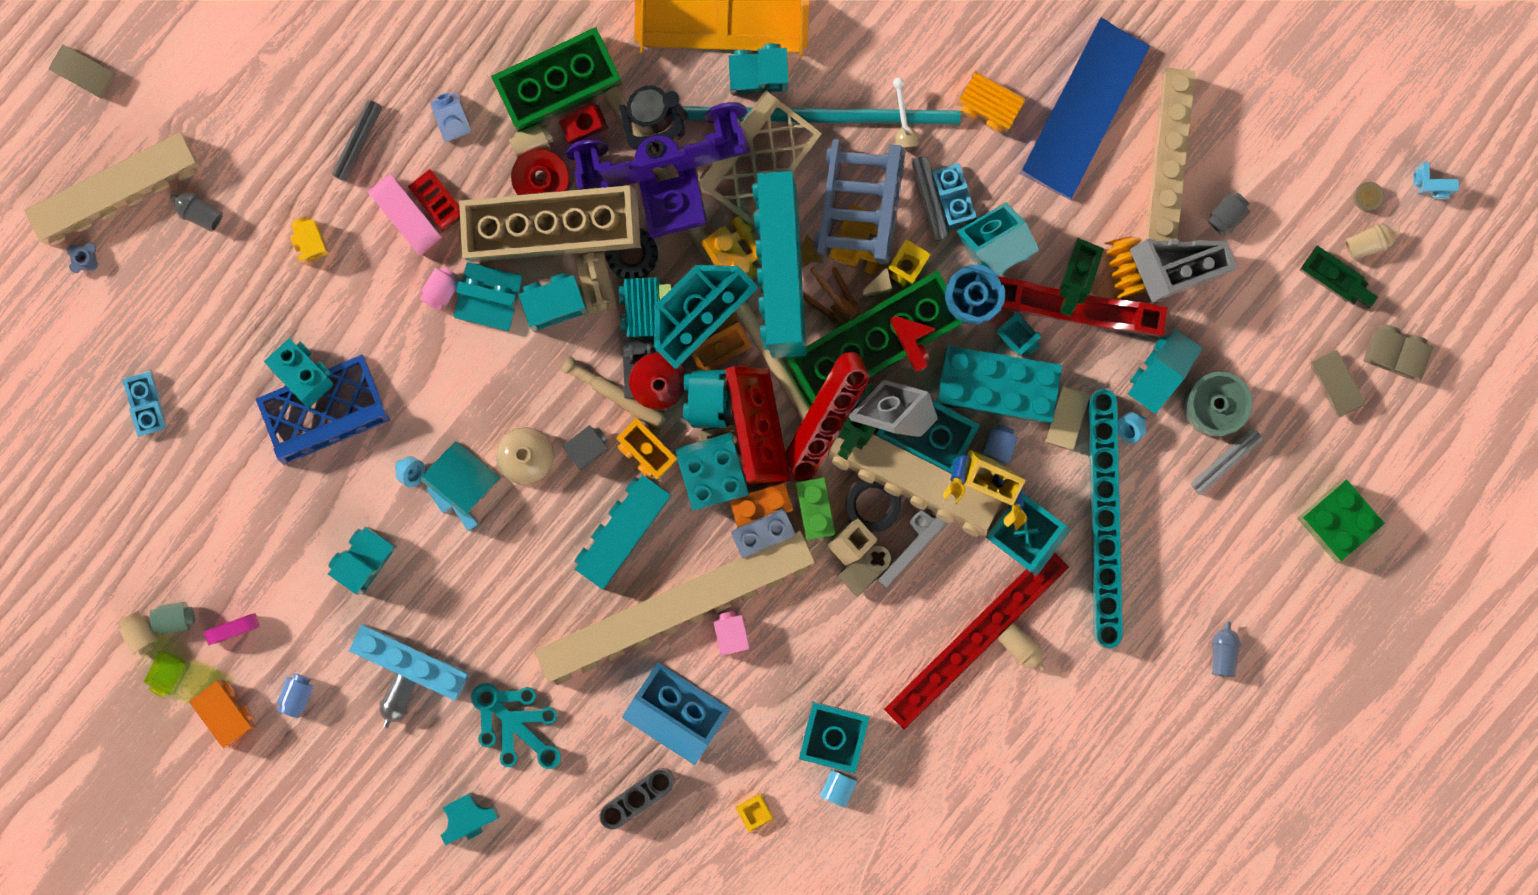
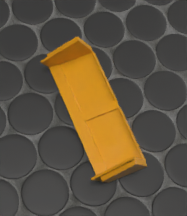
(722, 24)

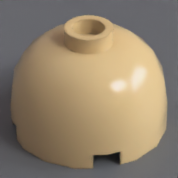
(524, 456)

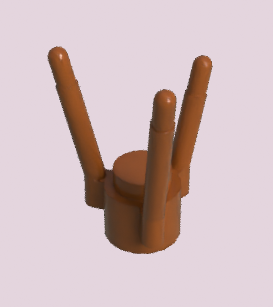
(843, 309)

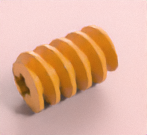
(1128, 272)

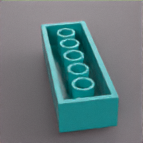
(781, 264)

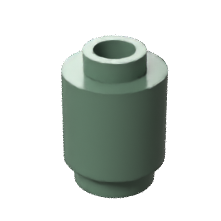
(172, 618)

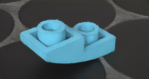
(954, 196)
(144, 403)

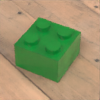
(1341, 520)

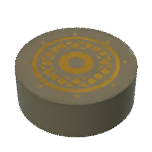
(1368, 196)

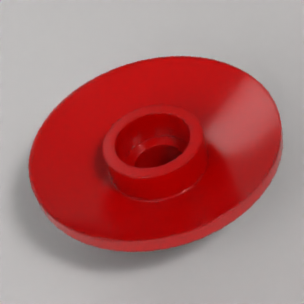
(525, 168)
(646, 372)

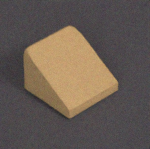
(878, 286)

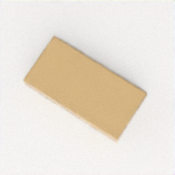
(1067, 418)

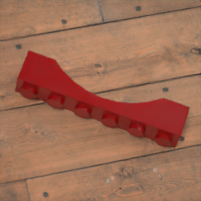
(1096, 311)

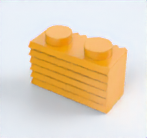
(990, 102)

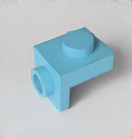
(1437, 187)

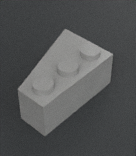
(1179, 266)

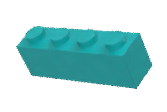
(623, 531)

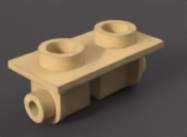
(596, 283)

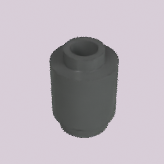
(1229, 213)

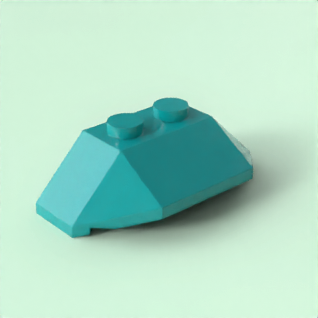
(698, 308)

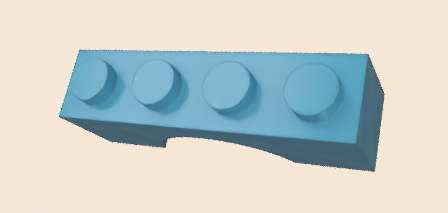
(409, 662)

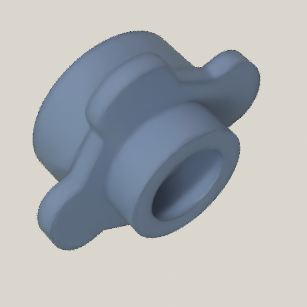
(88, 263)

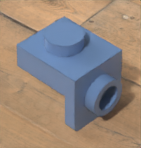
(450, 116)

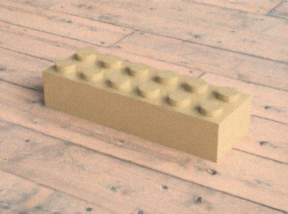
(549, 224)

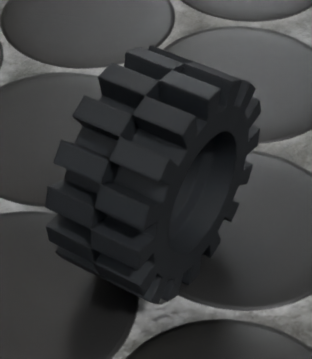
(638, 270)

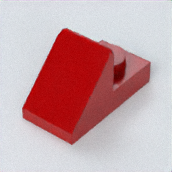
(908, 333)

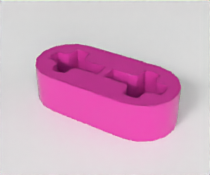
(231, 629)

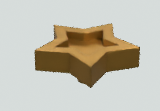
(809, 253)

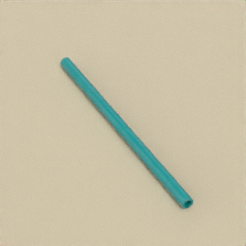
(838, 115)

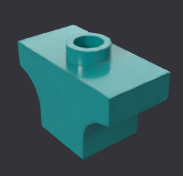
(466, 818)

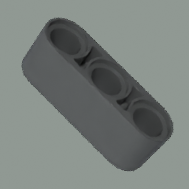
(628, 810)

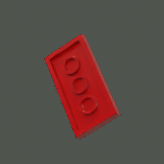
(757, 425)

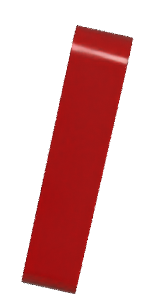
(826, 416)

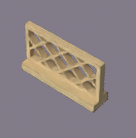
(752, 125)

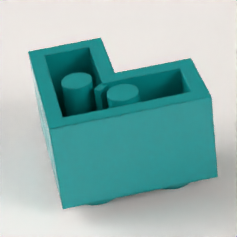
(759, 71)
(1164, 370)
(362, 562)

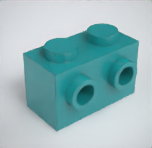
(299, 372)

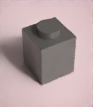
(586, 446)

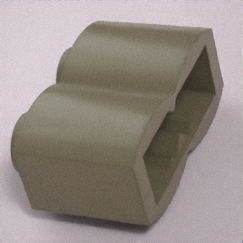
(1398, 353)

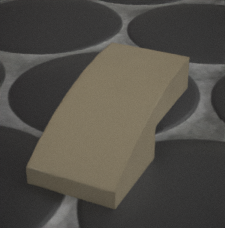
(82, 71)
(1338, 383)

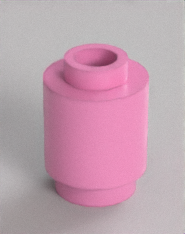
(439, 288)

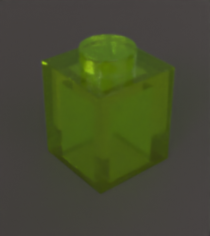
(166, 674)

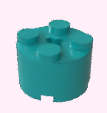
(707, 399)

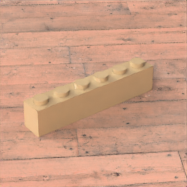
(1170, 154)
(112, 188)
(919, 482)

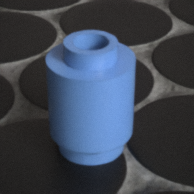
(1000, 444)
(294, 695)

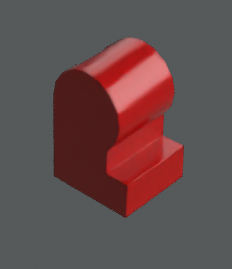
(583, 123)

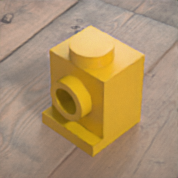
(308, 239)
(913, 254)

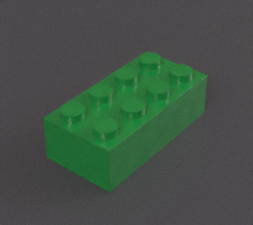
(557, 79)

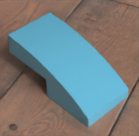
(469, 521)

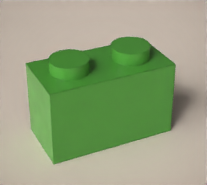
(815, 509)

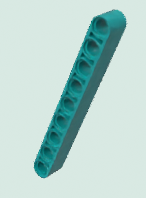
(1109, 504)

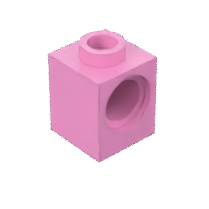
(731, 633)

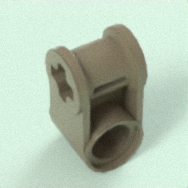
(862, 573)

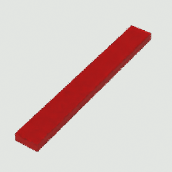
(973, 642)

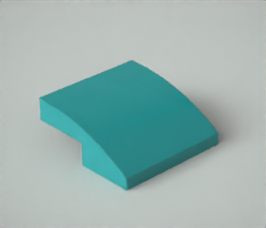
(460, 478)

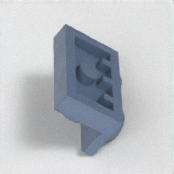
(763, 533)

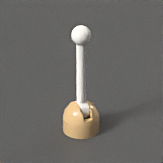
(905, 135)

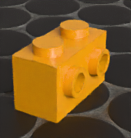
(642, 444)

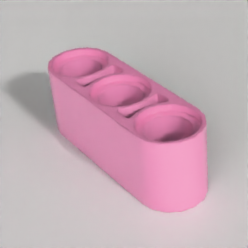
(404, 214)

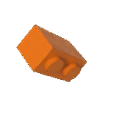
(760, 504)
(223, 713)

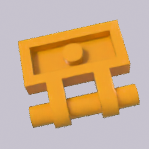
(856, 230)
(726, 251)

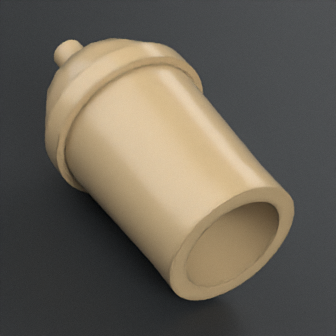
(1371, 241)
(1022, 647)

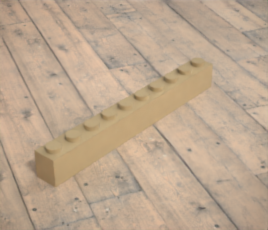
(673, 607)

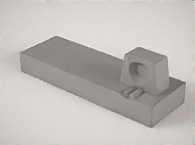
(927, 528)

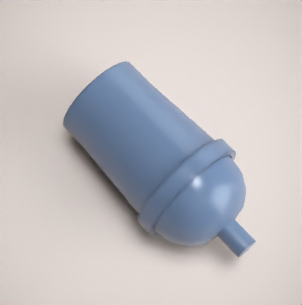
(1225, 651)

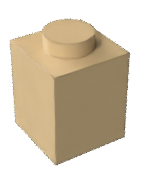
(851, 542)

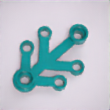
(513, 722)

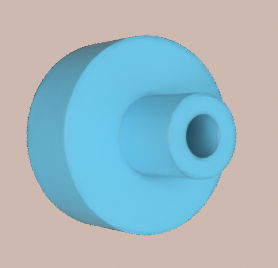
(1132, 427)
(410, 471)

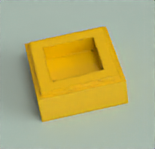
(754, 812)

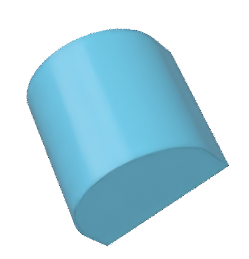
(838, 788)

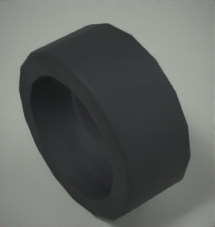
(895, 506)

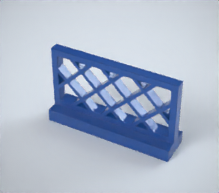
(329, 433)

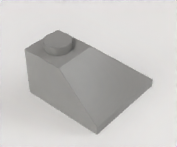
(897, 409)

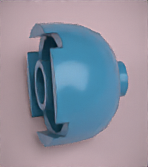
(974, 294)

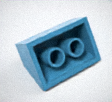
(676, 713)

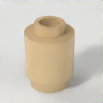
(531, 138)
(138, 634)

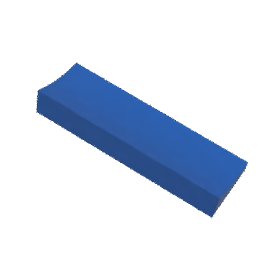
(1085, 109)

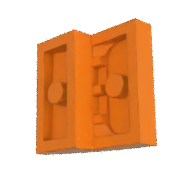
(722, 345)

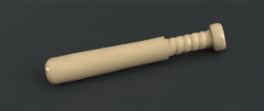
(649, 416)

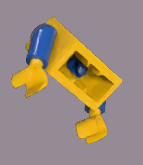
(991, 479)

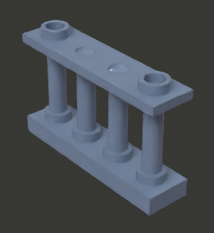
(883, 218)

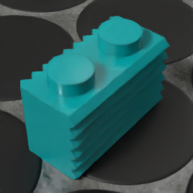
(639, 300)

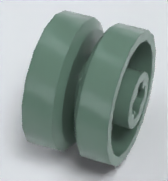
(1200, 406)

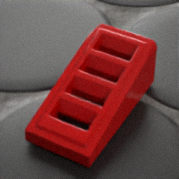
(448, 220)

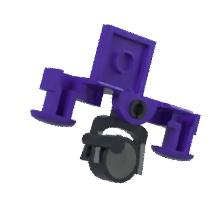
(674, 202)

